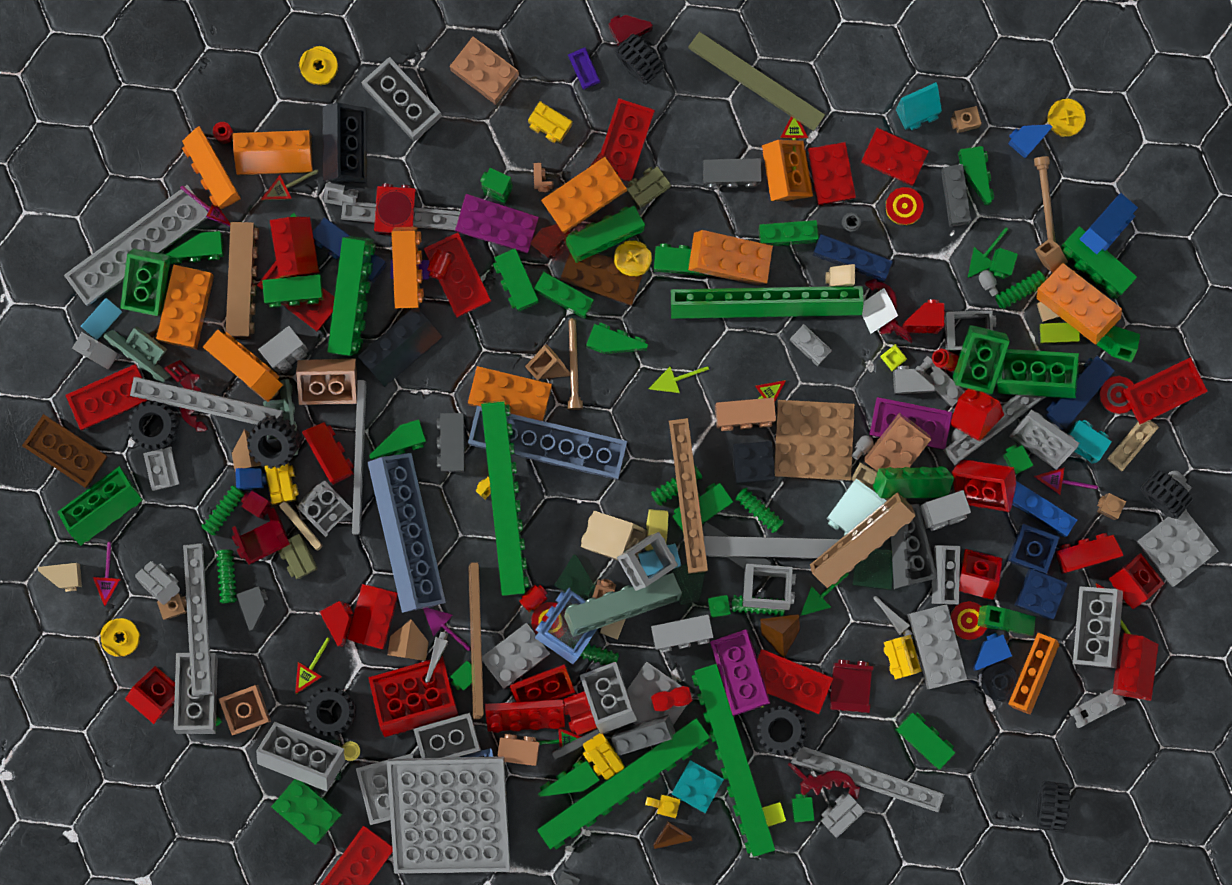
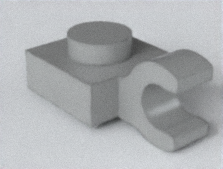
(336, 194)

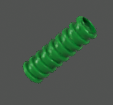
(1020, 290)
(670, 489)
(223, 510)
(759, 510)
(226, 576)
(737, 604)
(599, 655)

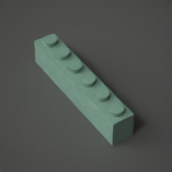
(621, 605)

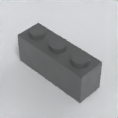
(731, 172)
(956, 195)
(451, 442)
(643, 735)

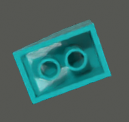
(919, 107)

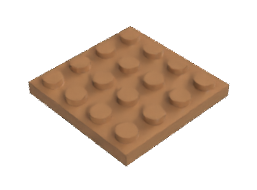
(814, 440)

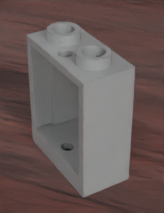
(949, 317)
(633, 567)
(773, 571)

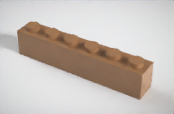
(241, 279)
(862, 540)

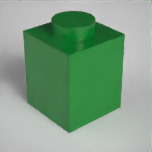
(1003, 263)
(1017, 458)
(719, 606)
(462, 677)
(802, 808)

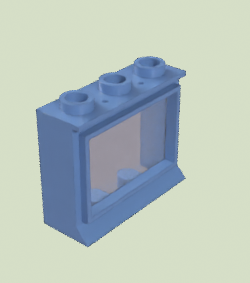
(556, 633)

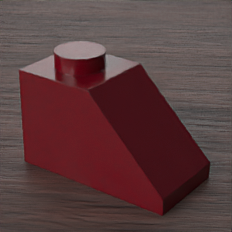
(626, 25)
(256, 504)

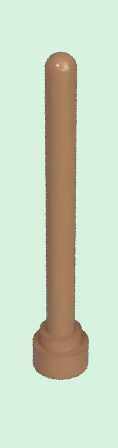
(1042, 165)
(574, 401)

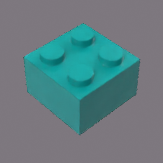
(1092, 443)

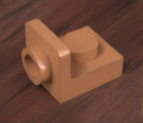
(539, 175)
(602, 587)

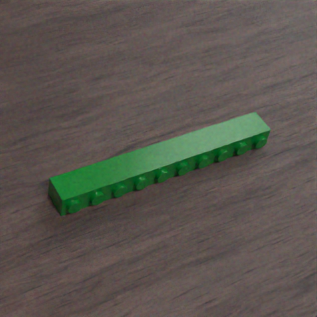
(767, 302)
(504, 498)
(734, 760)
(622, 784)

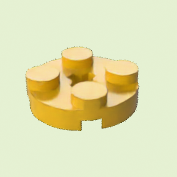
(320, 76)
(109, 639)

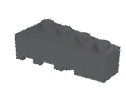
(912, 553)

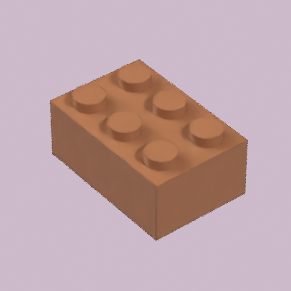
(484, 70)
(327, 381)
(745, 414)
(898, 445)

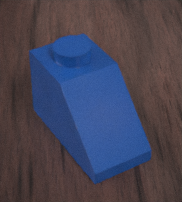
(1028, 138)
(250, 478)
(992, 651)

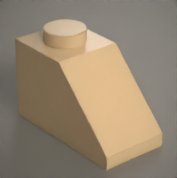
(841, 276)
(63, 576)

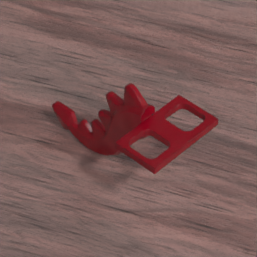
(893, 324)
(188, 381)
(826, 779)

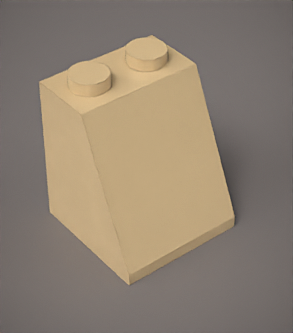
(611, 535)

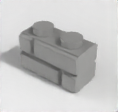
(810, 345)
(157, 582)
(841, 815)

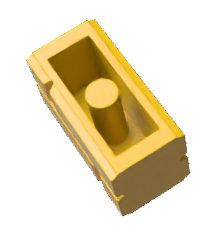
(549, 122)
(281, 484)
(902, 656)
(603, 756)

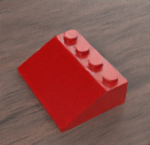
(408, 702)

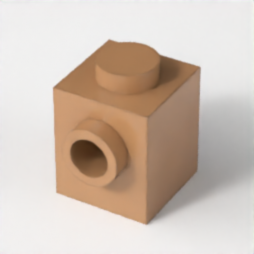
(966, 119)
(1051, 255)
(1110, 506)
(174, 607)

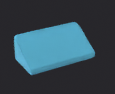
(101, 319)
(651, 562)

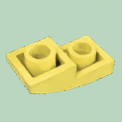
(657, 522)

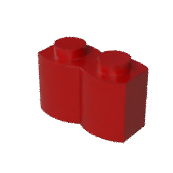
(677, 697)
(580, 713)

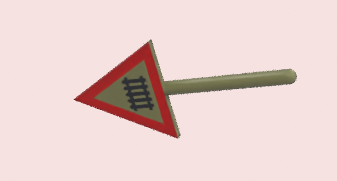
(279, 190)

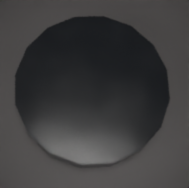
(999, 681)

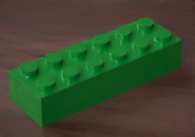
(351, 295)

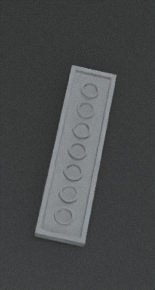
(151, 233)

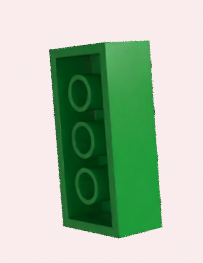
(1101, 267)
(1039, 373)

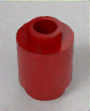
(224, 138)
(439, 264)
(945, 359)
(533, 597)

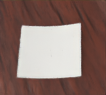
(878, 310)

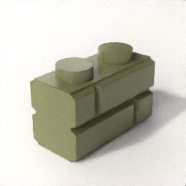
(647, 187)
(298, 557)

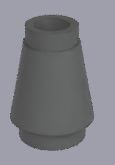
(851, 217)

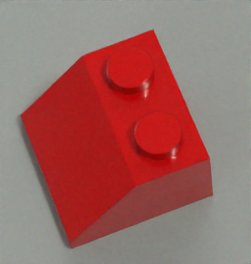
(976, 413)
(979, 574)
(1136, 581)
(338, 621)
(152, 695)

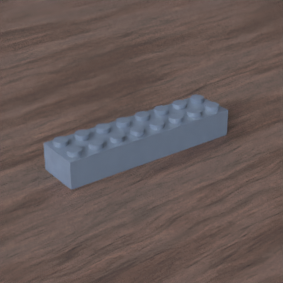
(558, 445)
(406, 532)

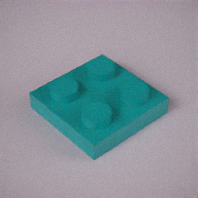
(697, 786)

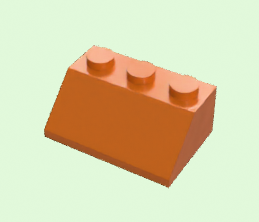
(782, 181)

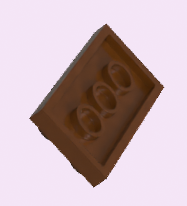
(601, 277)
(64, 451)

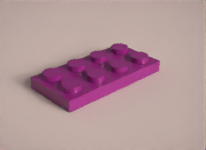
(496, 223)
(931, 420)
(740, 672)

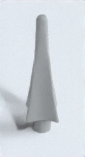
(899, 624)
(439, 646)

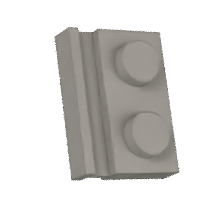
(161, 468)

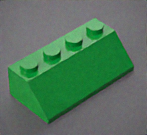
(99, 506)

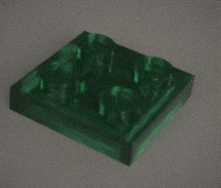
(875, 570)

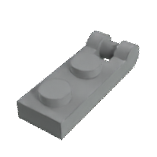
(942, 383)
(1097, 707)

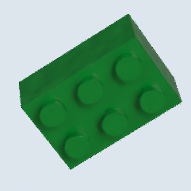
(145, 282)
(981, 359)
(307, 810)

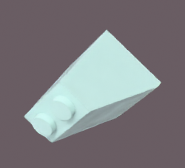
(854, 507)

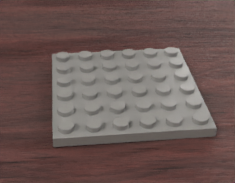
(449, 815)

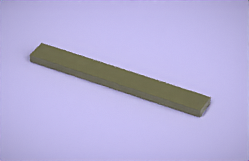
(756, 81)

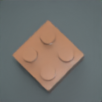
(245, 710)
(519, 750)

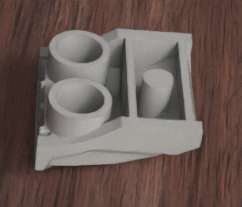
(324, 507)

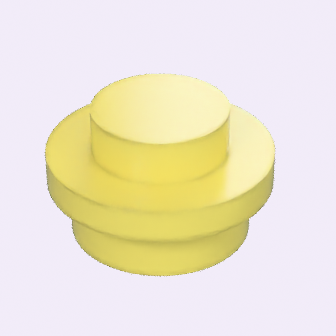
(351, 751)

